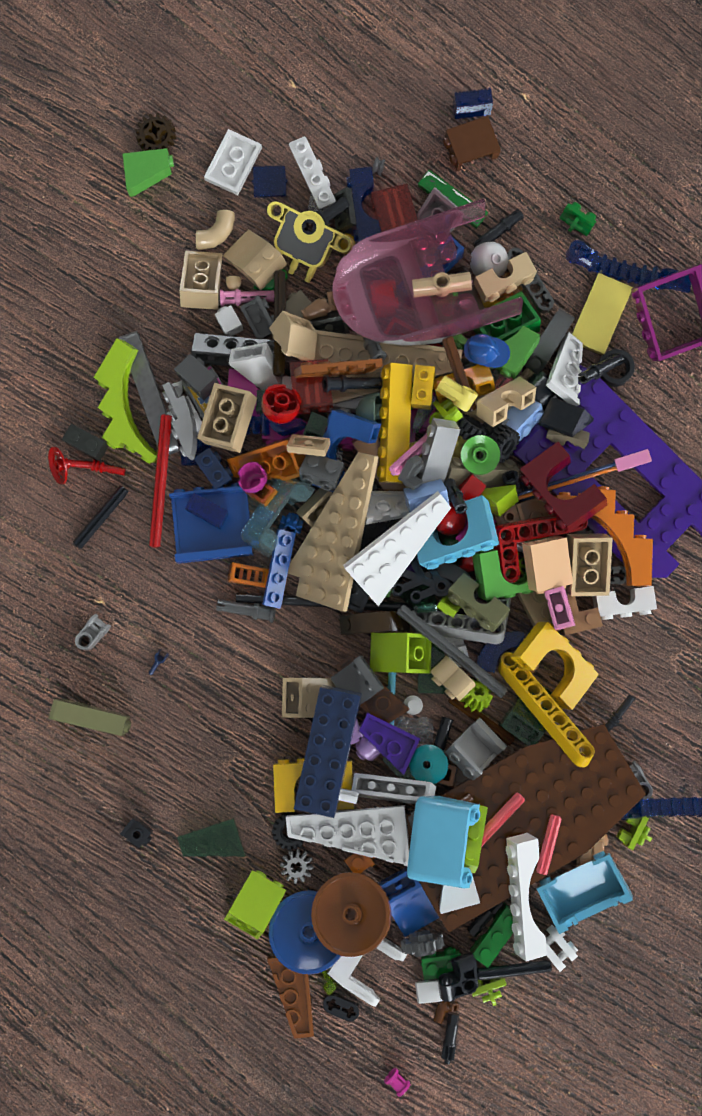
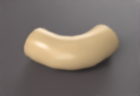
(218, 232)

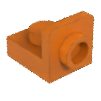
(359, 863)

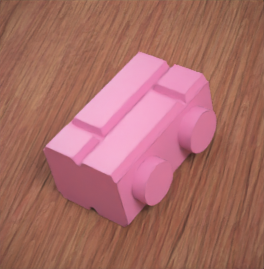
(559, 608)

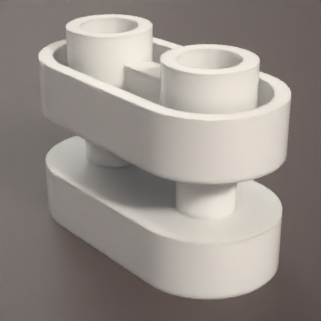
(568, 949)

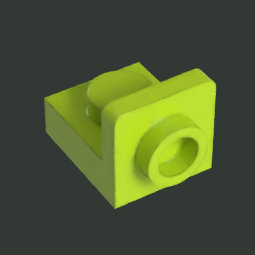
(447, 607)

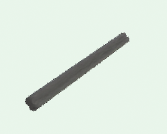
(452, 651)

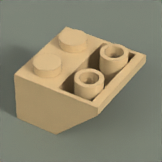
(295, 336)

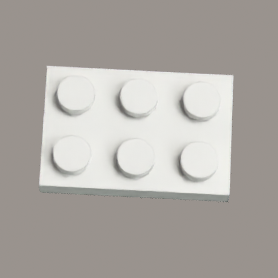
(233, 162)

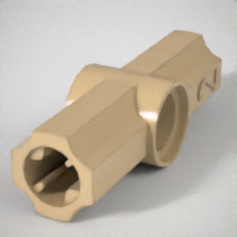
(454, 283)

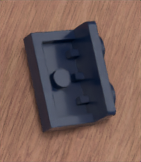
(212, 468)

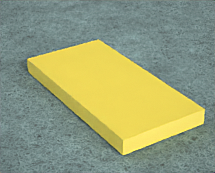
(601, 313)

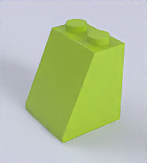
(400, 653)
(255, 904)

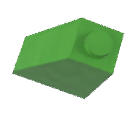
(146, 169)

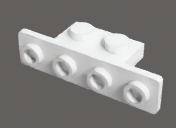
(312, 173)

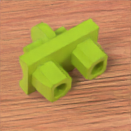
(446, 411)
(637, 833)
(495, 984)

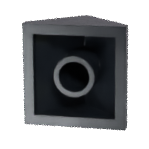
(565, 417)

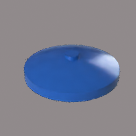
(294, 936)

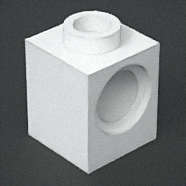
(228, 321)

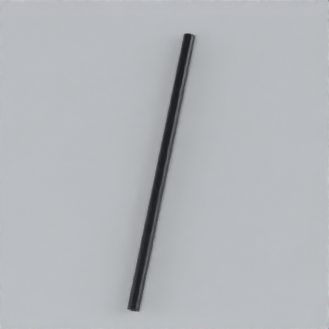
(297, 601)

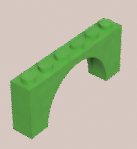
(520, 347)

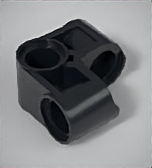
(461, 980)

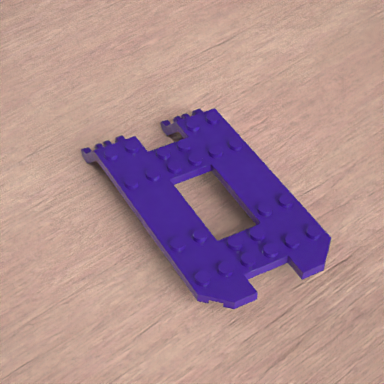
(623, 430)

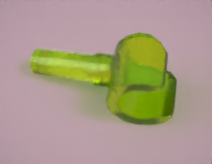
(331, 985)

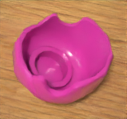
(252, 477)

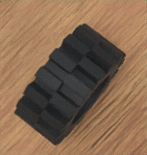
(470, 427)
(506, 440)
(280, 838)

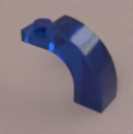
(490, 653)

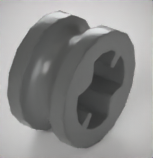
(378, 166)

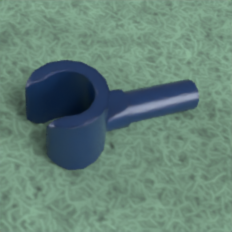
(158, 659)

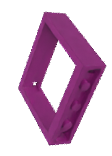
(643, 316)

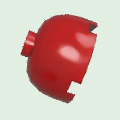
(280, 403)

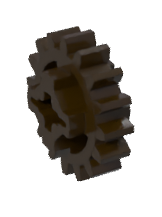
(164, 129)

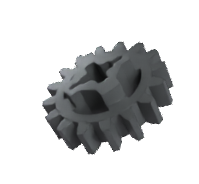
(422, 943)

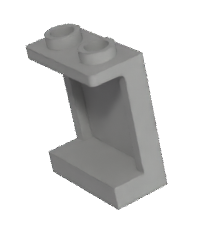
(475, 749)

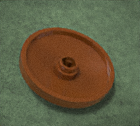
(351, 914)

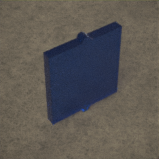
(269, 181)

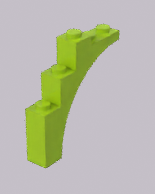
(115, 375)

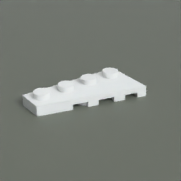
(565, 370)
(386, 506)

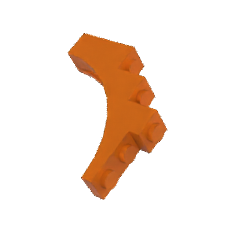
(634, 549)

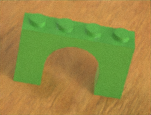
(490, 577)

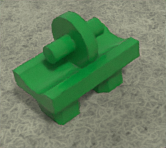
(577, 219)

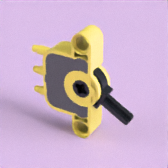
(304, 245)

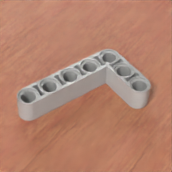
(467, 624)

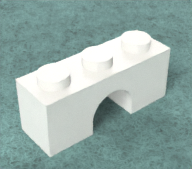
(641, 601)

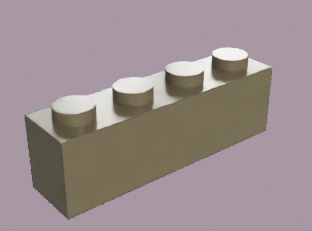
(493, 479)

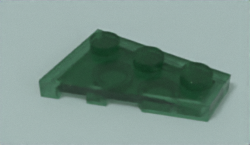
(214, 840)

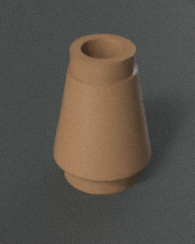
(316, 309)

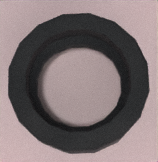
(629, 363)

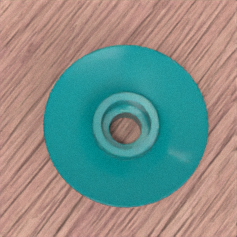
(438, 764)

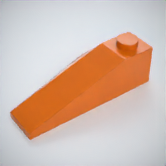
(273, 458)

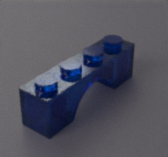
(362, 184)

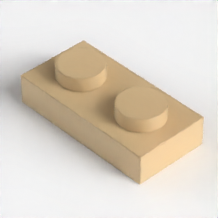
(308, 445)

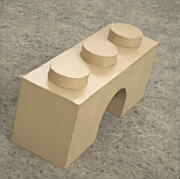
(491, 286)
(494, 406)

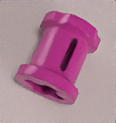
(397, 1082)

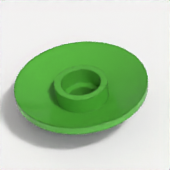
(490, 453)

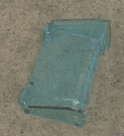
(257, 531)

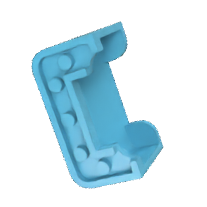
(441, 841)
(584, 891)

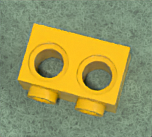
(423, 387)

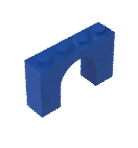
(343, 425)

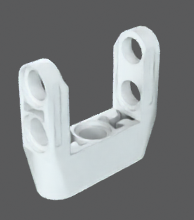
(343, 968)

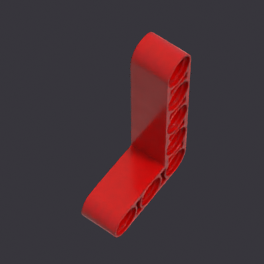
(530, 532)

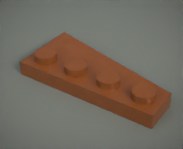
(358, 367)
(295, 996)

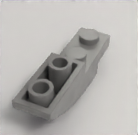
(185, 426)

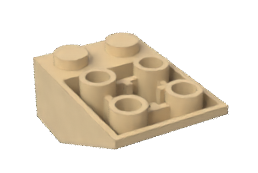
(301, 696)

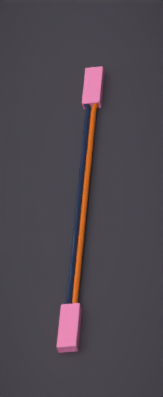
(621, 464)

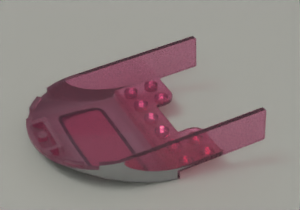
(396, 259)

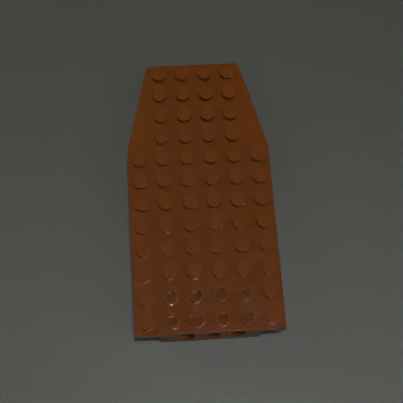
(584, 797)

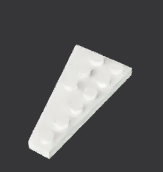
(389, 555)
(365, 832)

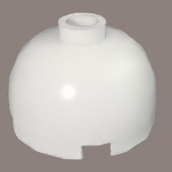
(489, 256)

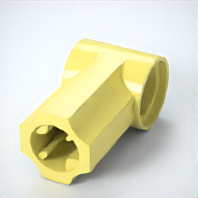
(462, 396)

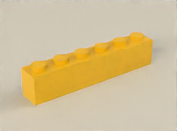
(395, 418)

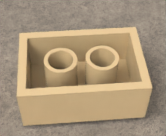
(227, 417)
(589, 564)

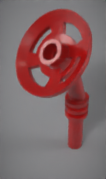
(61, 463)

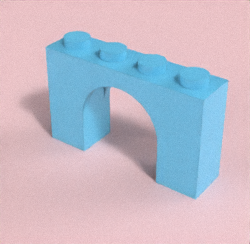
(479, 536)

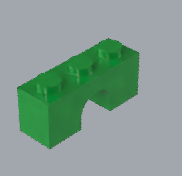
(490, 944)

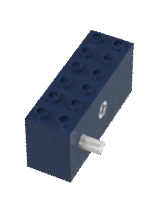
(328, 753)

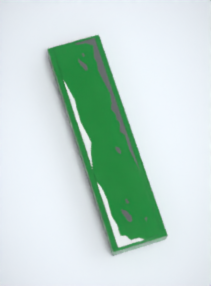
(431, 180)

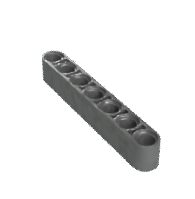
(148, 389)

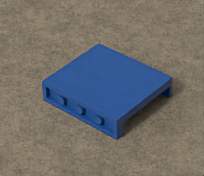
(202, 541)

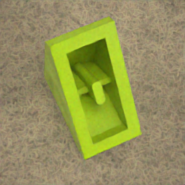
(501, 498)

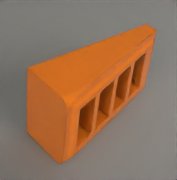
(264, 496)
(231, 576)

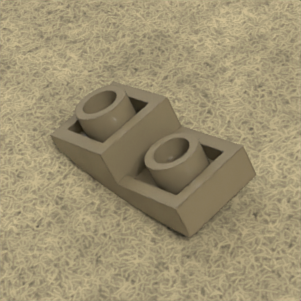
(580, 439)

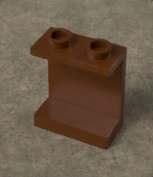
(471, 142)

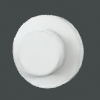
(414, 703)

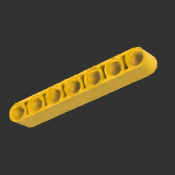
(546, 717)

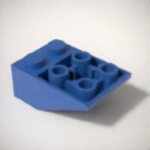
(408, 902)

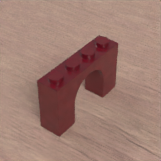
(569, 512)

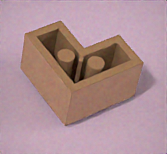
(584, 620)

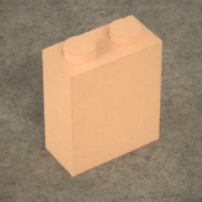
(547, 564)

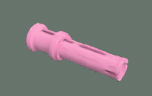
(237, 294)

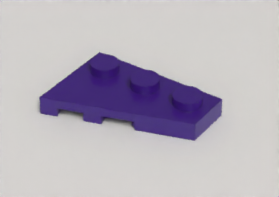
(390, 741)

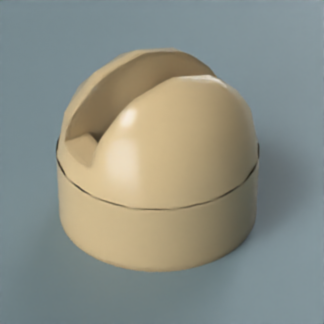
(233, 282)

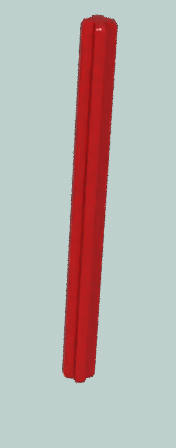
(160, 480)

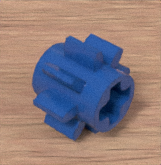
(291, 523)

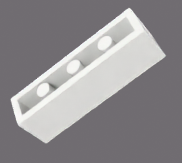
(391, 788)

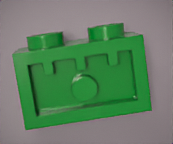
(438, 963)

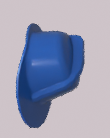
(487, 351)

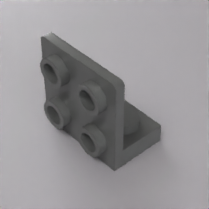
(358, 678)

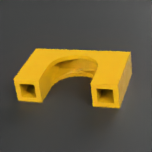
(577, 671)
(285, 779)

